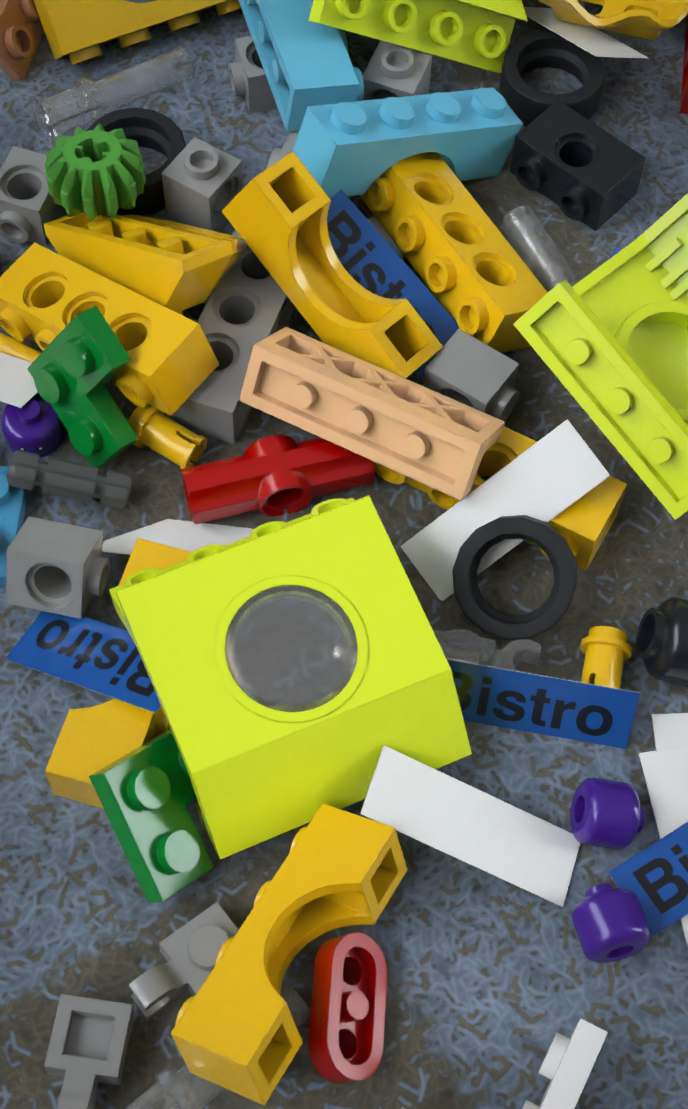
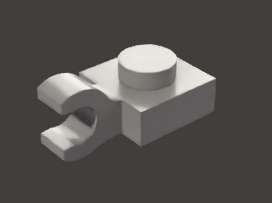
(189, 957)
(88, 1047)

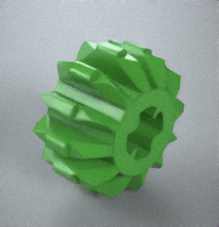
(95, 172)

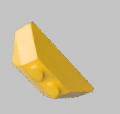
(149, 255)

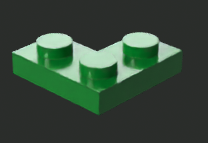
(73, 380)
(147, 808)

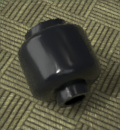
(664, 641)

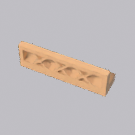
(369, 411)

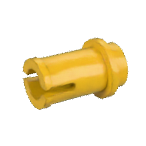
(166, 436)
(604, 656)

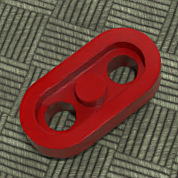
(348, 1008)

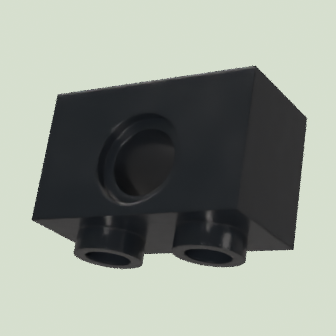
(576, 165)

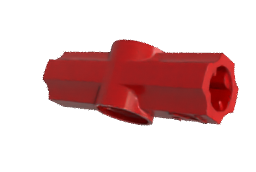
(273, 477)

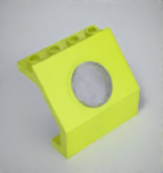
(292, 669)

